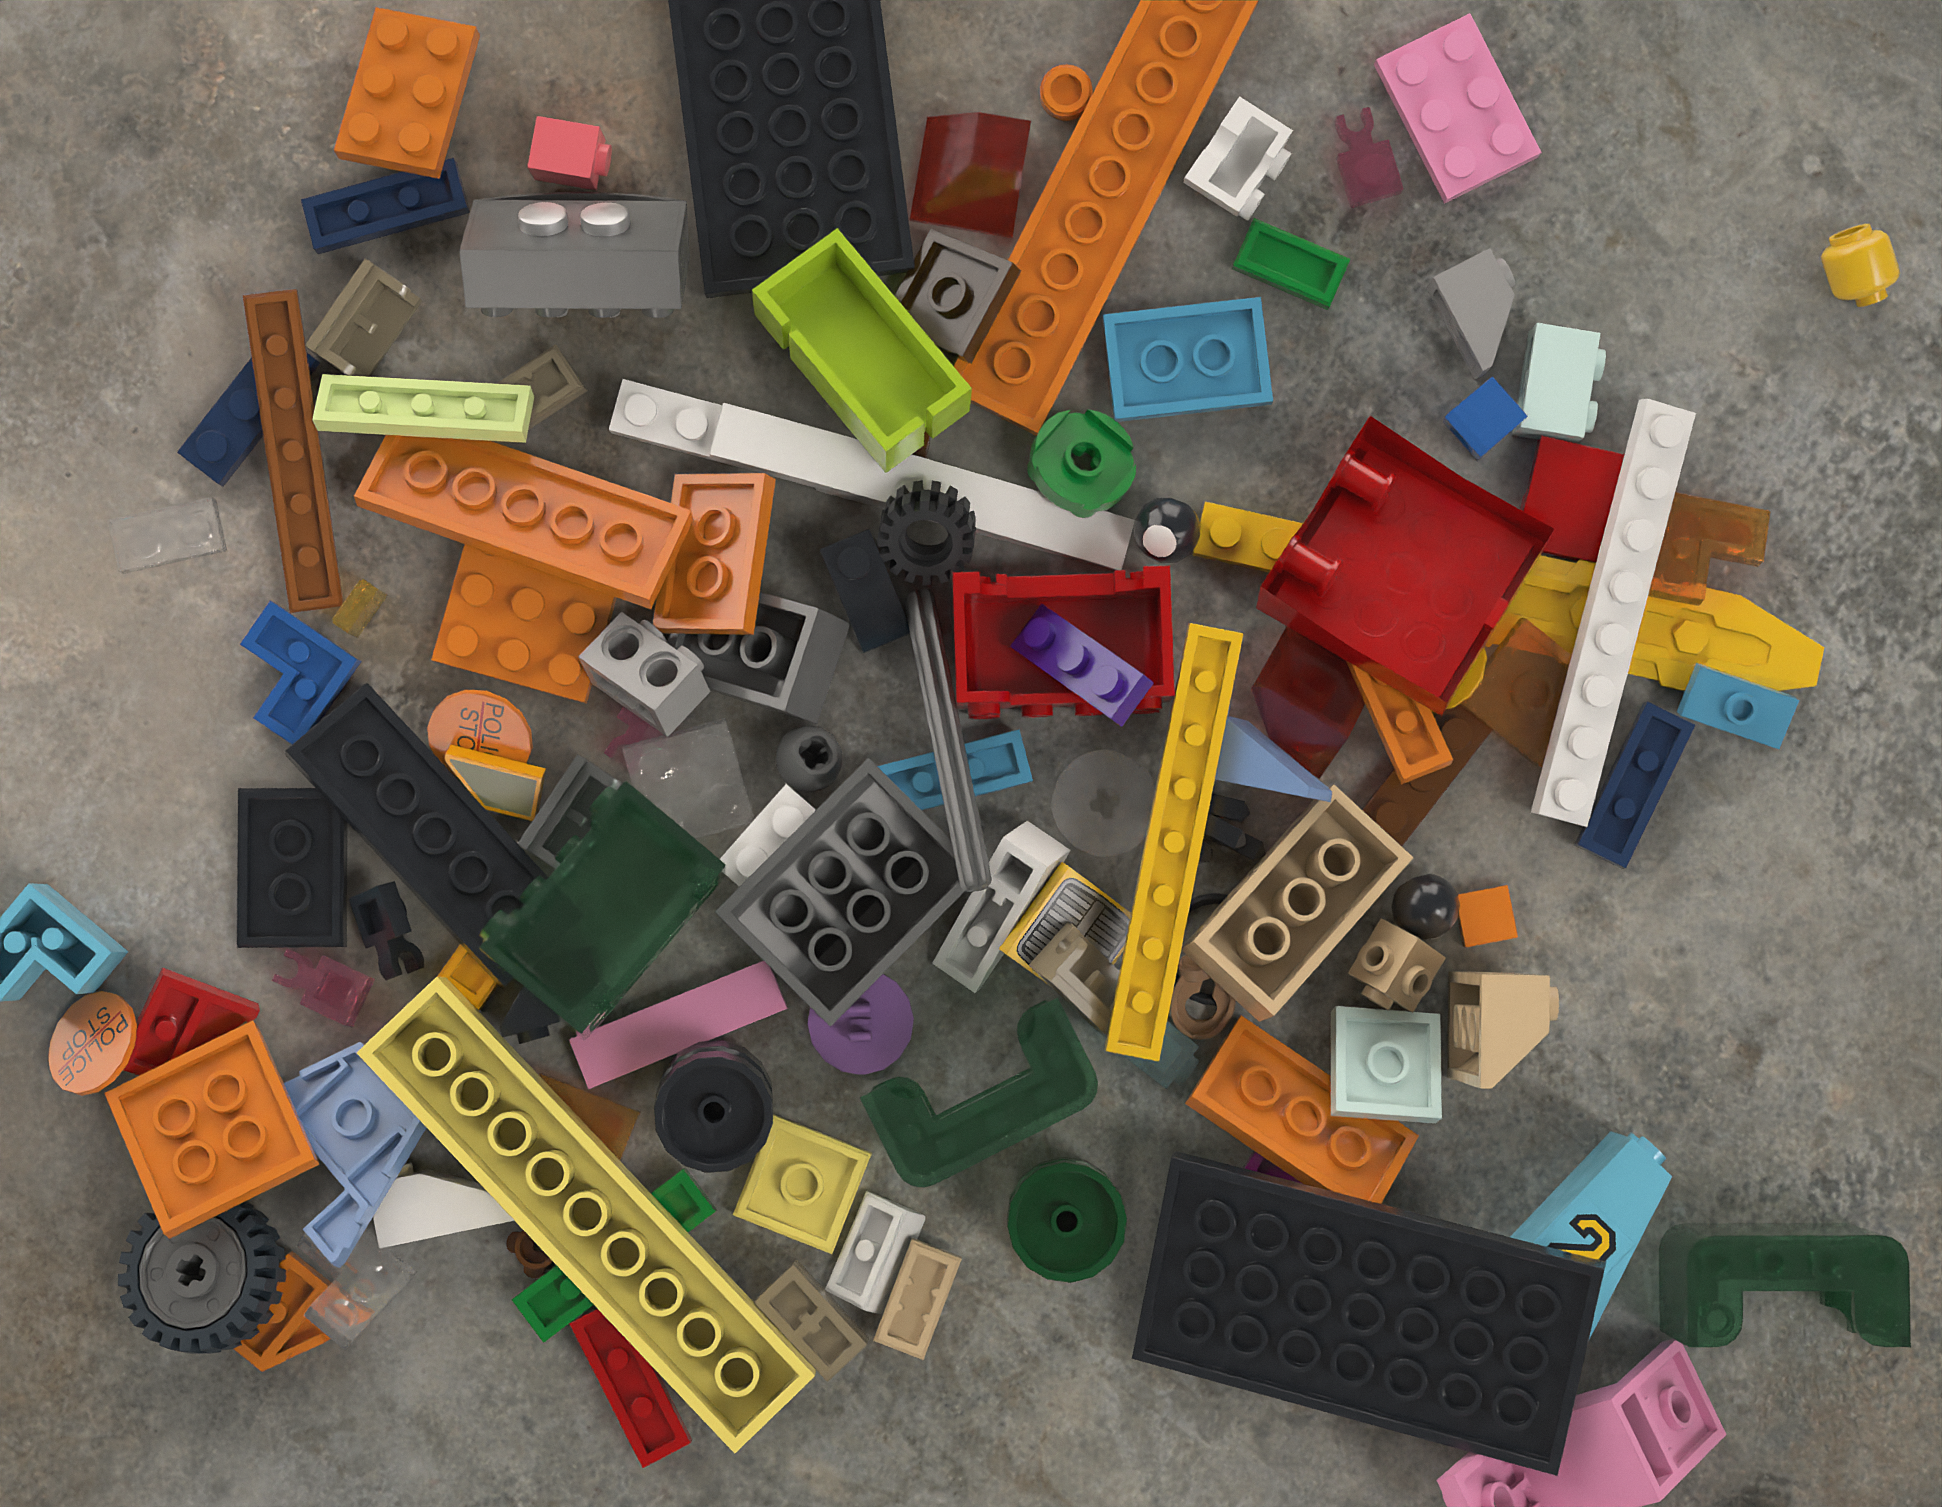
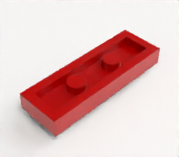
(632, 1389)

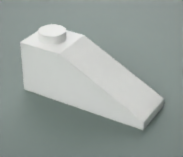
(1018, 874)
(433, 1205)

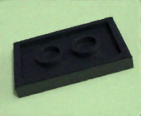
(290, 870)

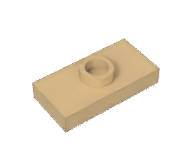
(917, 1298)

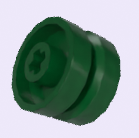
(1081, 1248)

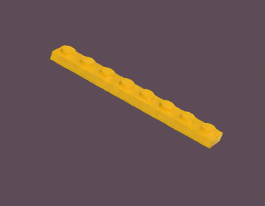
(1173, 842)

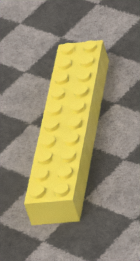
(587, 1212)

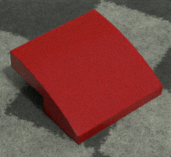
(1572, 493)

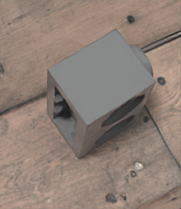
(639, 679)

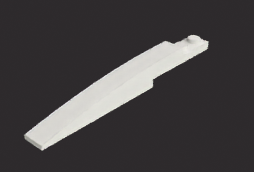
(847, 470)

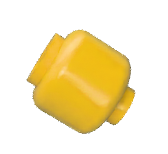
(1860, 265)

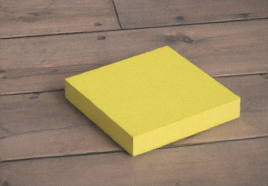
(802, 1184)

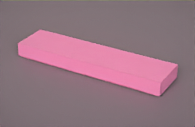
(678, 1023)

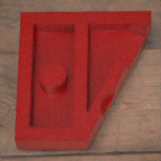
(182, 1017)

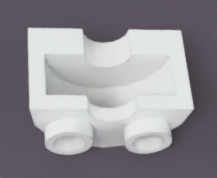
(1239, 158)

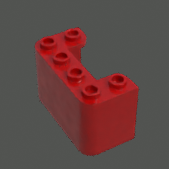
(1118, 612)

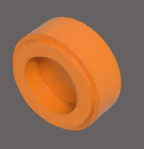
(1065, 92)

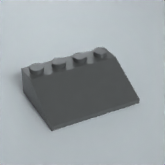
(847, 892)

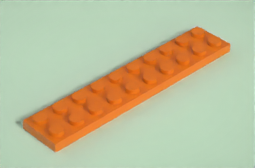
(1101, 200)

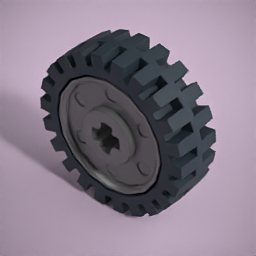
(210, 1310)

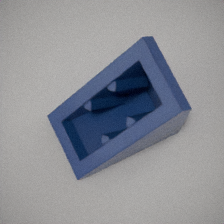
(1484, 418)

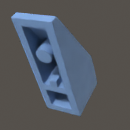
(1256, 761)

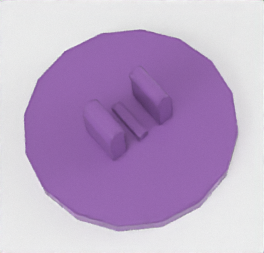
(869, 1032)

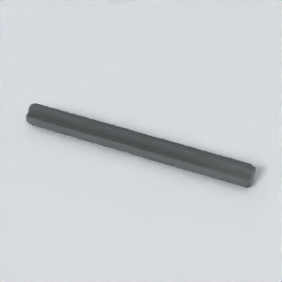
(947, 741)

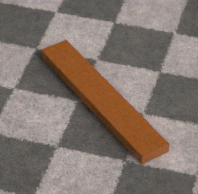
(293, 450)

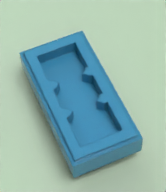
(1737, 706)

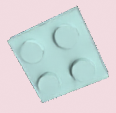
(1385, 1064)

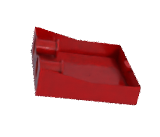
(1403, 567)

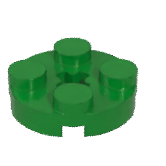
(1077, 489)

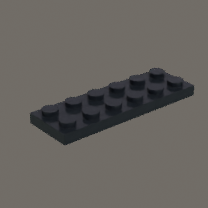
(416, 817)

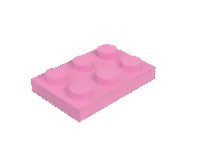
(1457, 108)

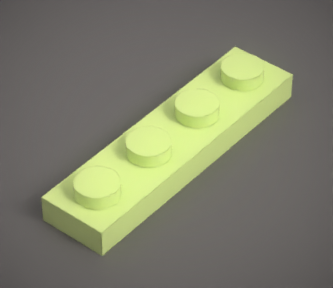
(423, 408)

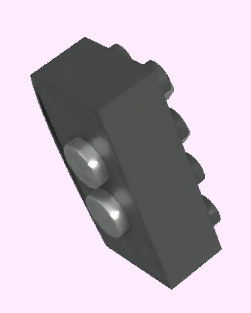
(576, 254)

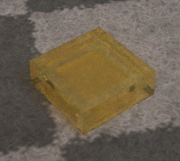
(359, 608)

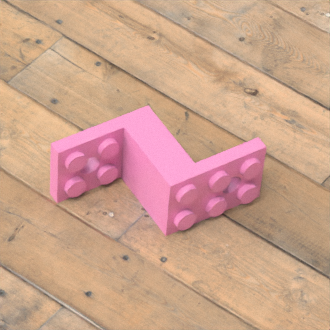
(1621, 1446)

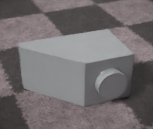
(1475, 306)

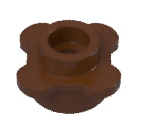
(532, 1260)

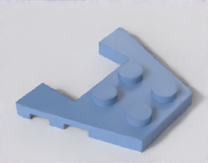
(360, 1137)

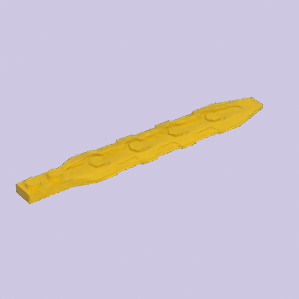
(1672, 636)

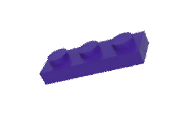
(1082, 664)

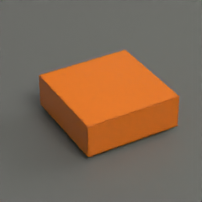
(1486, 916)

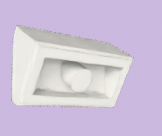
(874, 1252)

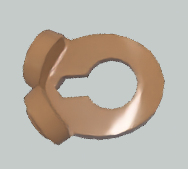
(1188, 984)

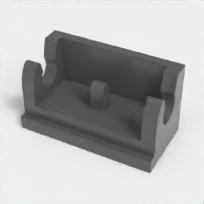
(566, 810)

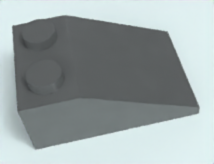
(781, 665)

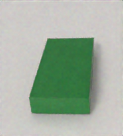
(1291, 264)

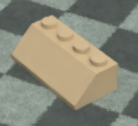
(1495, 1022)

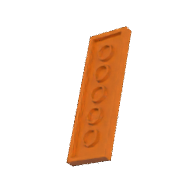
(528, 512)

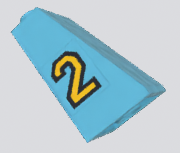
(1602, 1207)

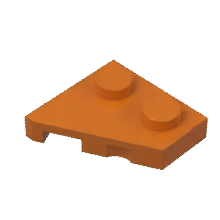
(288, 1329)

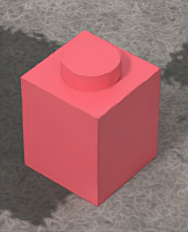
(568, 153)

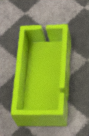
(861, 350)

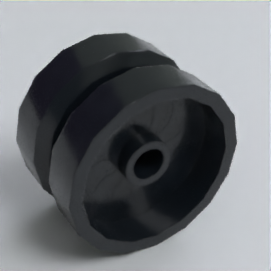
(690, 1126)

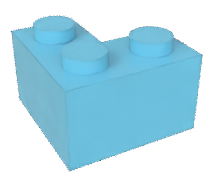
(52, 934)

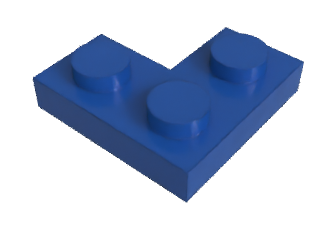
(311, 670)

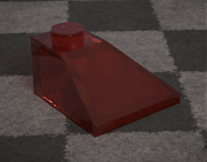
(971, 172)
(1307, 700)

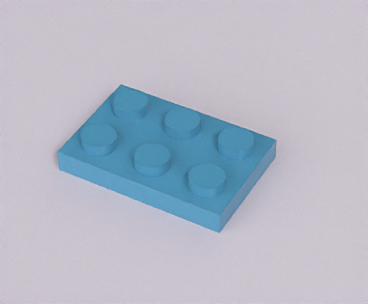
(1187, 359)

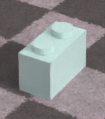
(1559, 383)

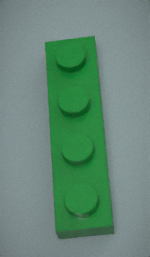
(557, 1301)

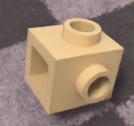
(1395, 967)

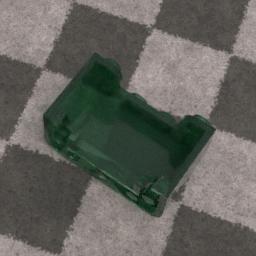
(603, 910)
(935, 1147)
(1713, 1263)

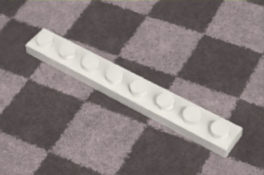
(1613, 612)

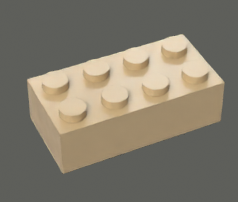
(1296, 904)

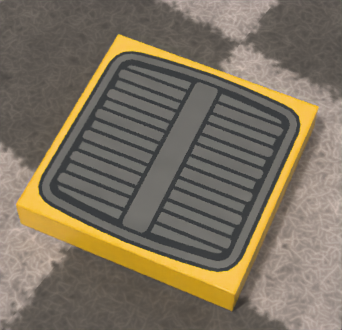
(1073, 900)

